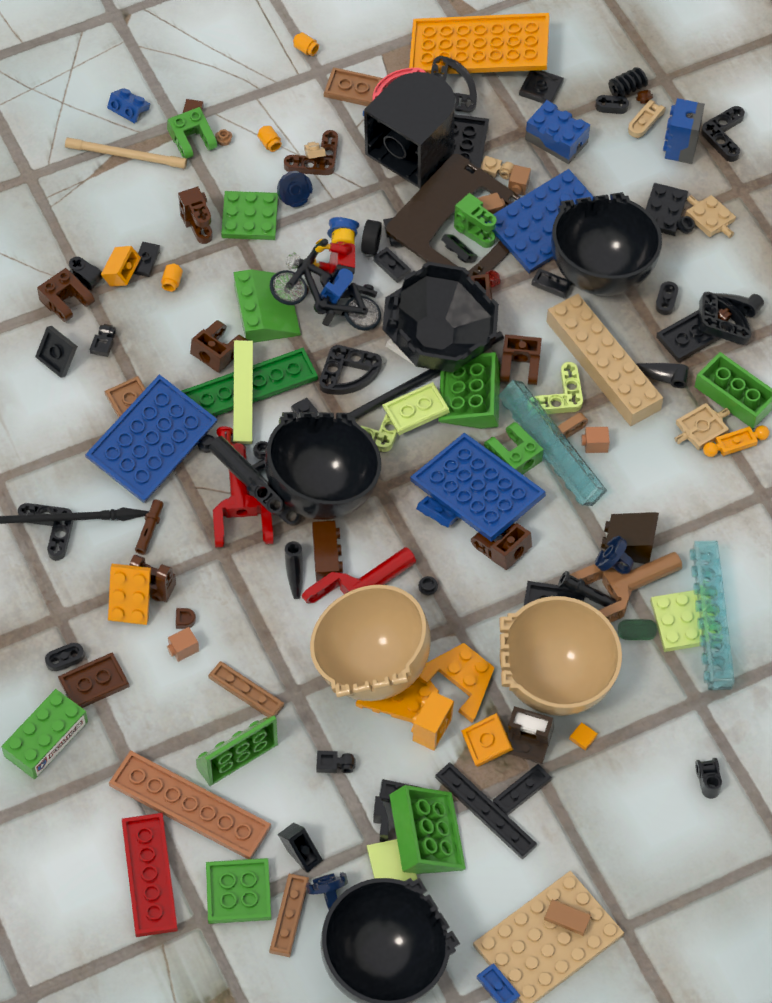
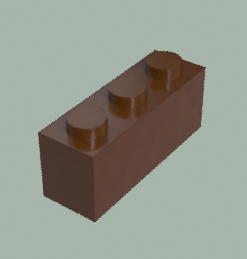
(326, 548)

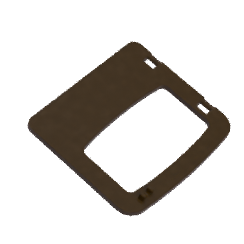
(435, 203)

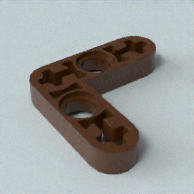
(322, 161)

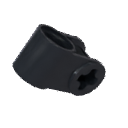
(85, 272)
(709, 773)

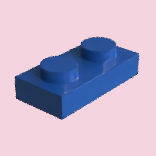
(436, 511)
(497, 985)

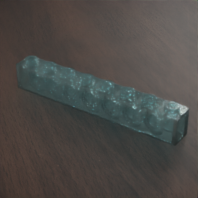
(715, 678)

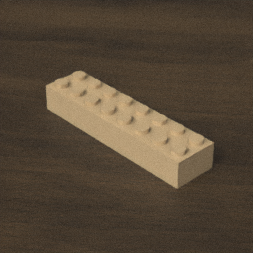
(604, 360)

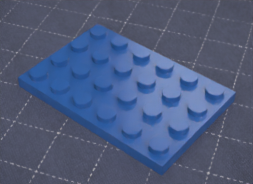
(528, 222)
(151, 438)
(478, 486)

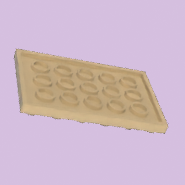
(540, 954)

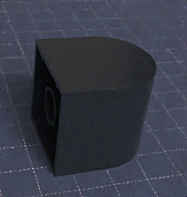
(411, 126)

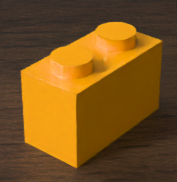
(120, 266)

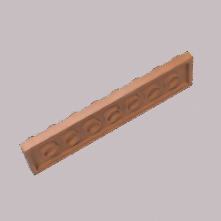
(190, 805)

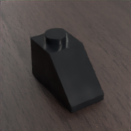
(300, 846)

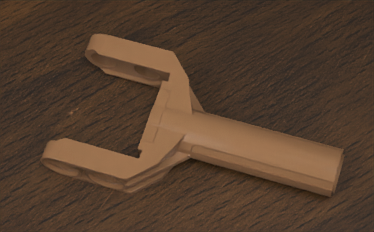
(621, 585)

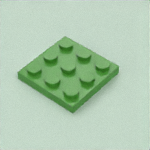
(249, 215)
(238, 891)

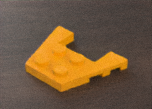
(466, 671)
(402, 705)

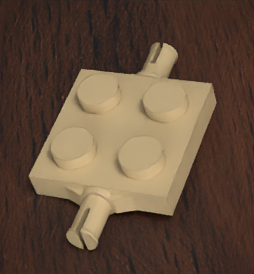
(710, 216)
(702, 426)

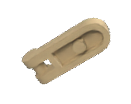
(645, 119)

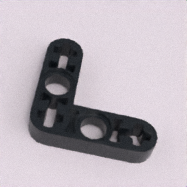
(718, 132)
(57, 526)

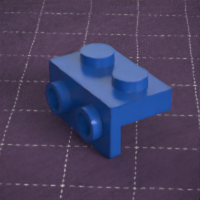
(127, 104)

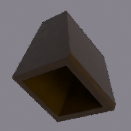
(637, 530)

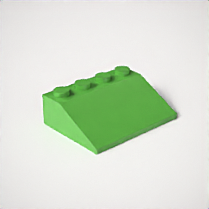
(260, 312)
(472, 393)
(238, 750)
(426, 830)

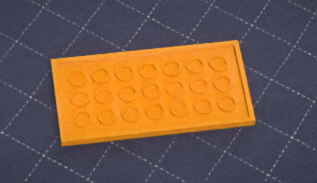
(482, 42)

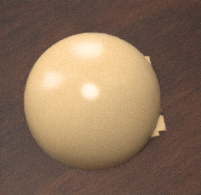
(371, 643)
(559, 655)

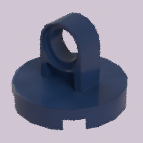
(294, 188)
(614, 555)
(327, 885)

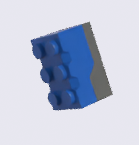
(683, 130)
(557, 132)

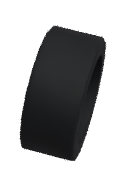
(371, 237)

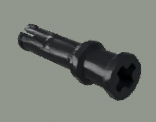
(578, 587)

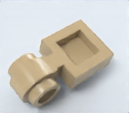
(313, 150)
(494, 166)

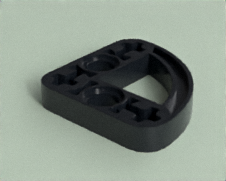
(448, 62)
(710, 324)
(339, 361)

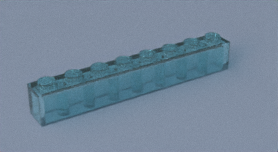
(556, 447)

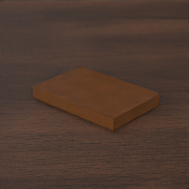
(94, 681)

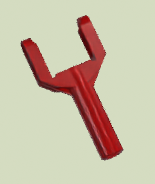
(240, 505)
(378, 576)

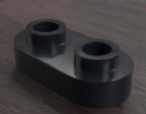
(666, 299)
(64, 656)

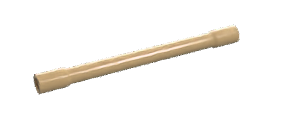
(172, 161)

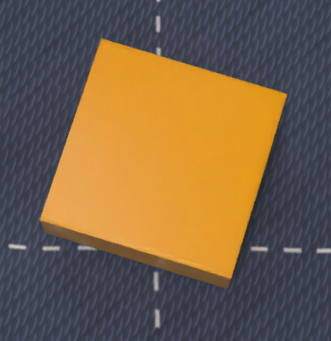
(583, 736)

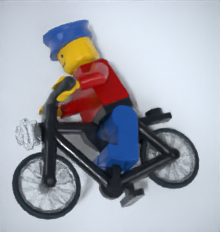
(335, 278)

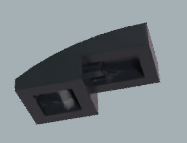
(380, 817)

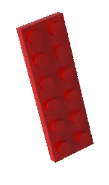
(149, 875)

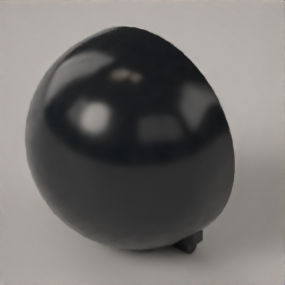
(605, 243)
(321, 464)
(386, 941)

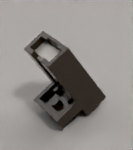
(529, 734)

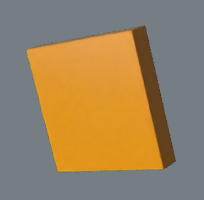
(487, 740)

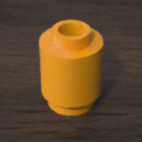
(306, 44)
(269, 138)
(171, 277)

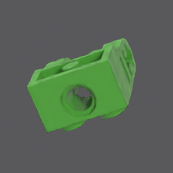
(188, 124)
(471, 223)
(524, 456)

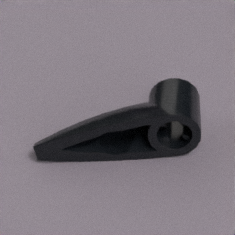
(746, 305)
(666, 372)
(294, 567)

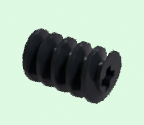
(628, 82)

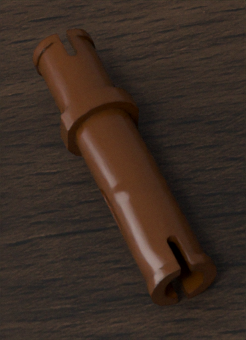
(152, 519)

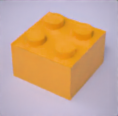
(432, 720)

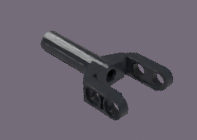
(251, 478)

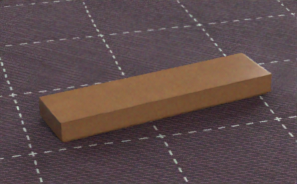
(246, 690)
(289, 915)

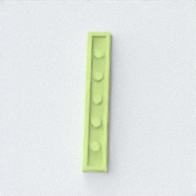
(243, 392)

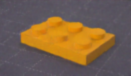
(129, 594)

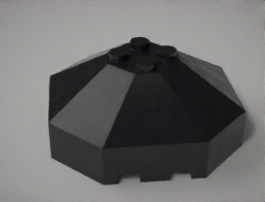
(440, 317)

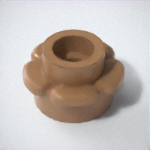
(223, 137)

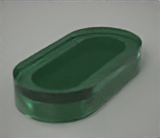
(637, 629)

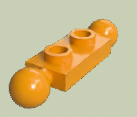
(736, 441)

